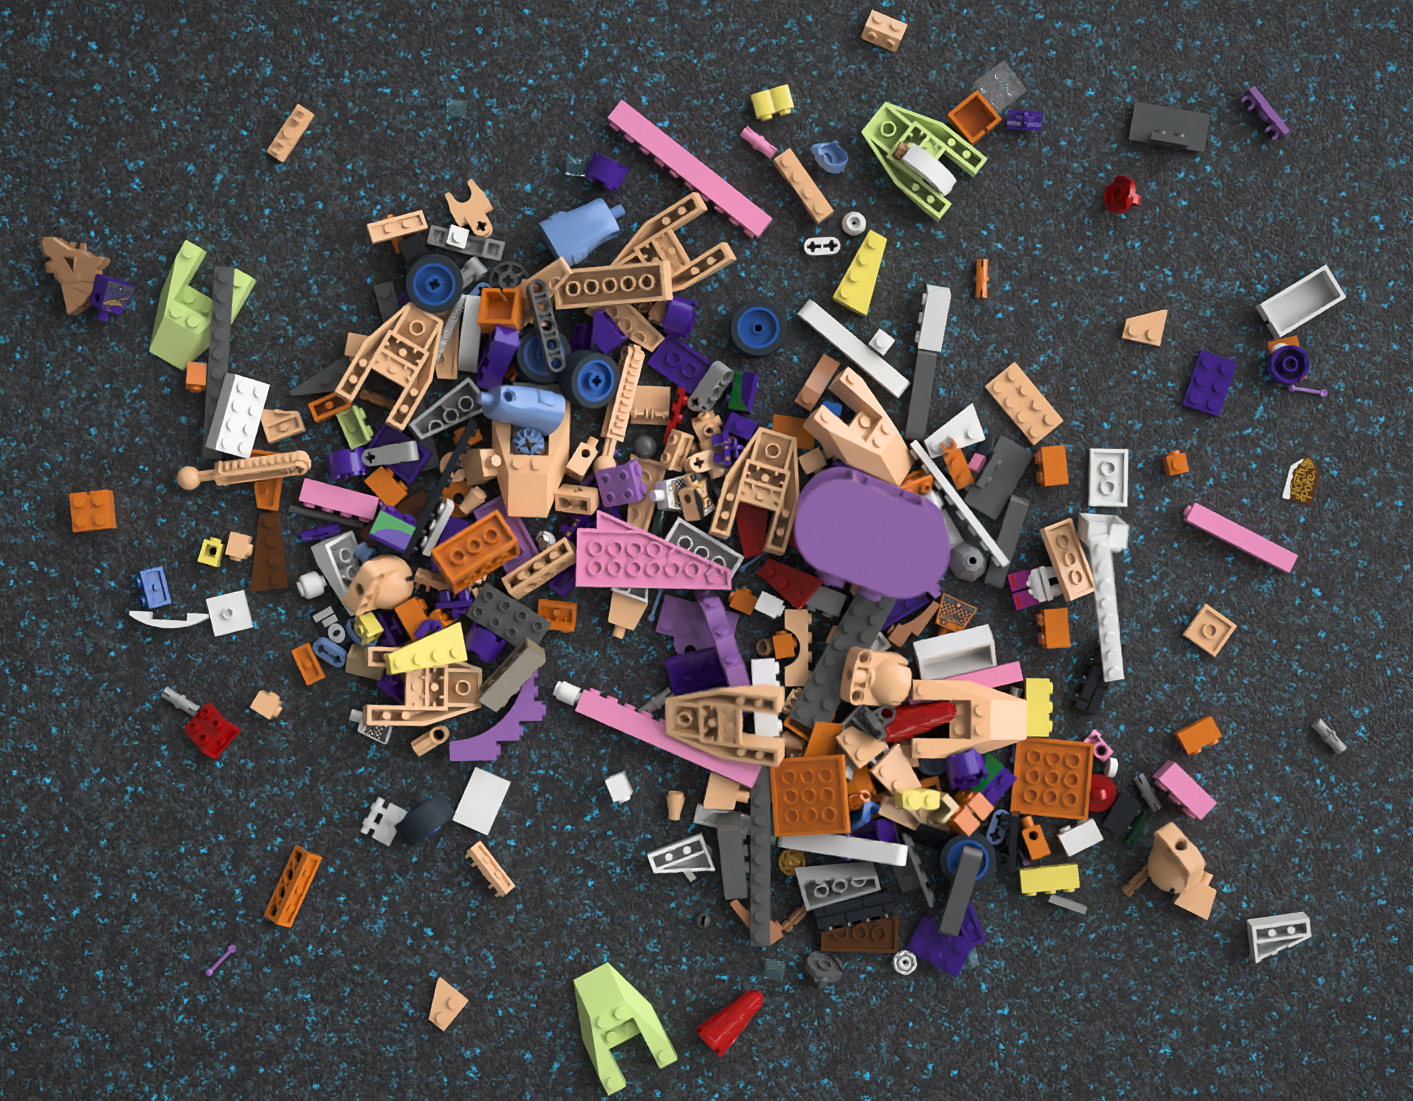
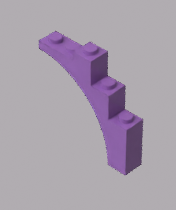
(722, 637)
(508, 729)

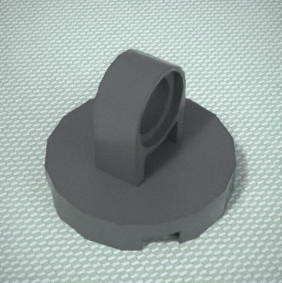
(875, 722)
(823, 969)

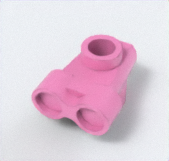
(1095, 738)

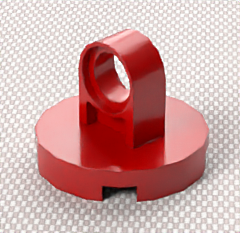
(1121, 195)
(1101, 793)

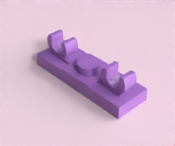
(1265, 113)

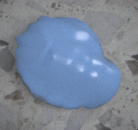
(830, 156)

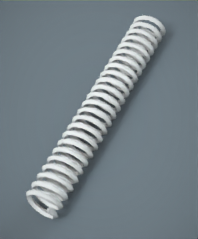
(446, 330)

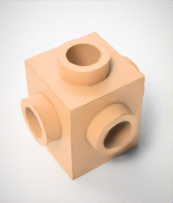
(707, 425)

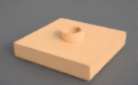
(1209, 630)

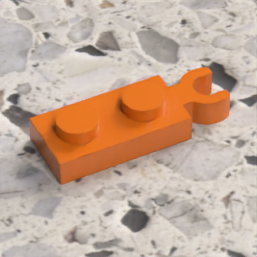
(957, 465)

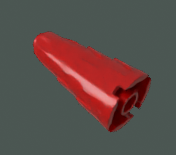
(916, 719)
(726, 1025)

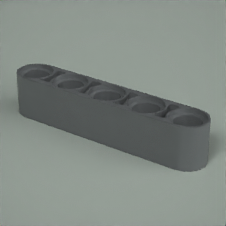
(548, 317)
(920, 395)
(1007, 539)
(960, 891)

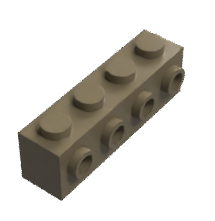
(511, 675)

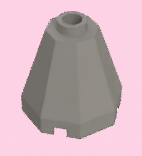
(960, 563)

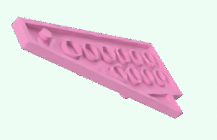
(633, 558)

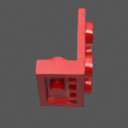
(211, 731)

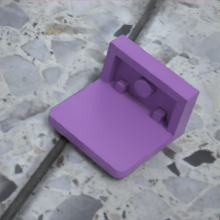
(621, 484)

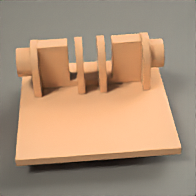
(650, 405)

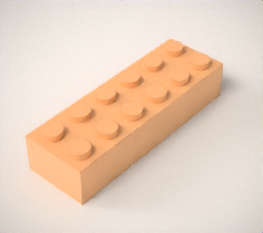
(616, 285)

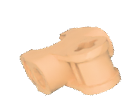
(473, 211)
(706, 460)

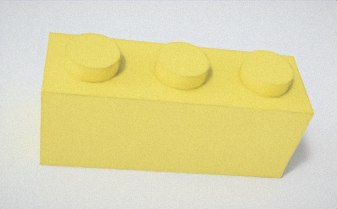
(1038, 706)
(1048, 878)

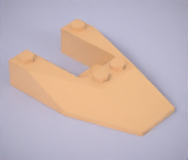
(659, 243)
(401, 351)
(869, 440)
(764, 478)
(531, 480)
(429, 693)
(983, 718)
(714, 722)

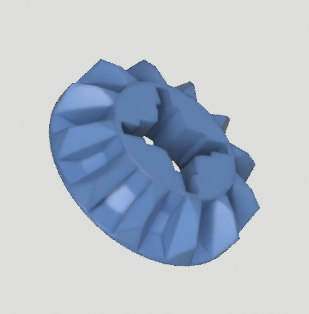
(533, 436)

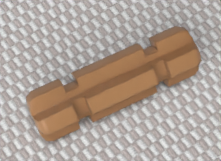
(377, 399)
(1136, 881)
(795, 917)

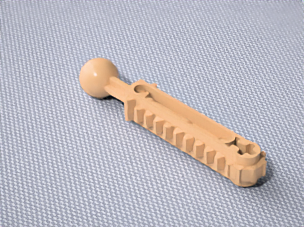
(620, 406)
(247, 470)

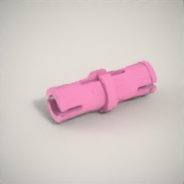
(758, 142)

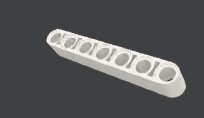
(853, 348)
(847, 847)

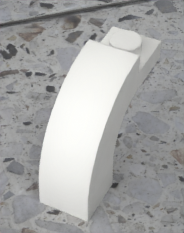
(929, 169)

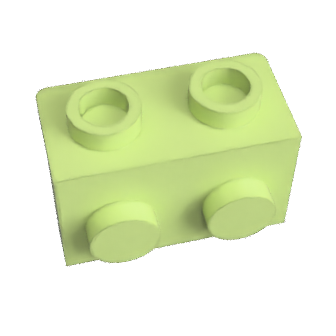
(354, 427)

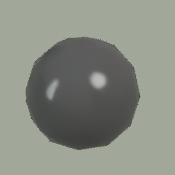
(644, 447)

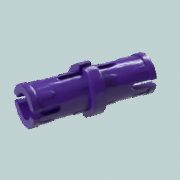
(321, 532)

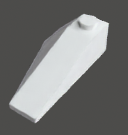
(337, 562)

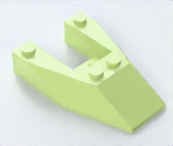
(898, 125)
(185, 314)
(611, 1014)

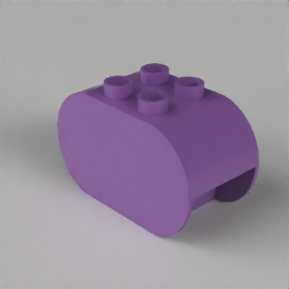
(871, 534)

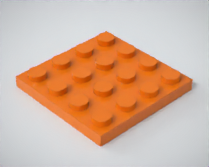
(1052, 778)
(810, 796)

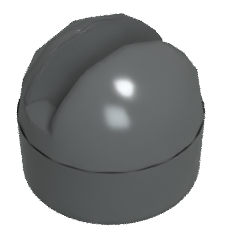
(698, 920)

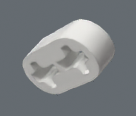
(822, 251)

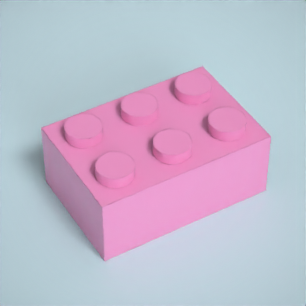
(1183, 790)

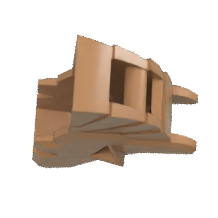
(74, 270)

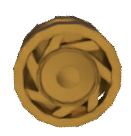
(789, 860)

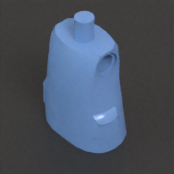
(580, 230)
(524, 407)

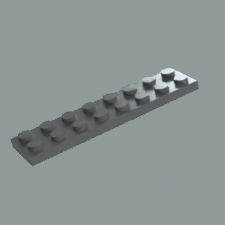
(857, 628)

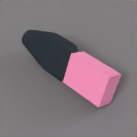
(982, 453)

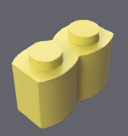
(772, 102)
(917, 798)

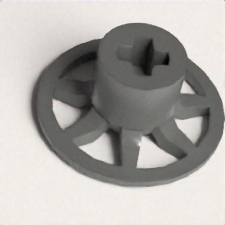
(508, 278)

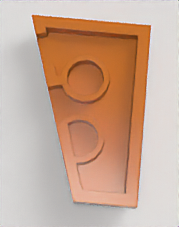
(267, 490)

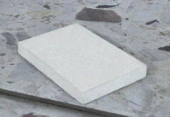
(1108, 477)
(481, 800)

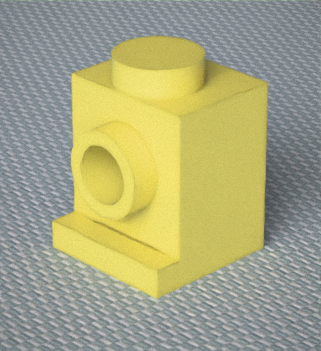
(205, 553)
(367, 628)

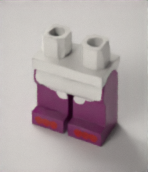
(1038, 584)

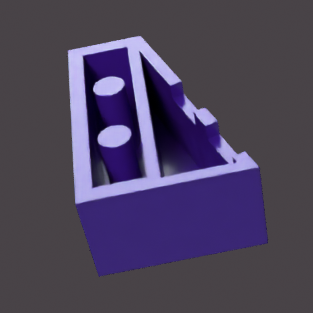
(496, 356)

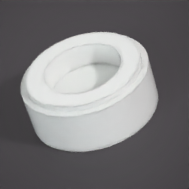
(1111, 767)

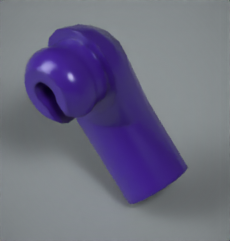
(428, 626)

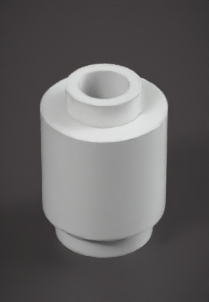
(567, 693)

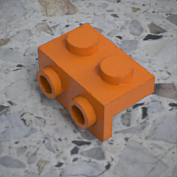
(917, 482)
(559, 613)

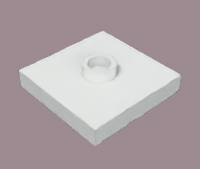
(229, 613)

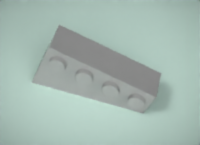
(448, 411)
(836, 882)

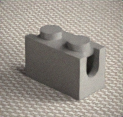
(827, 601)

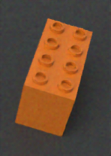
(475, 551)

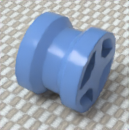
(364, 553)

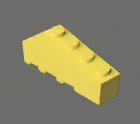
(859, 281)
(434, 650)

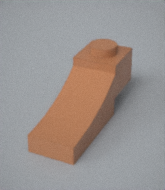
(817, 382)
(899, 633)
(745, 915)

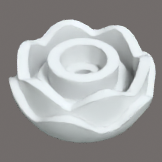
(851, 229)
(545, 540)
(910, 959)

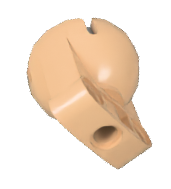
(379, 584)
(875, 678)
(1174, 861)

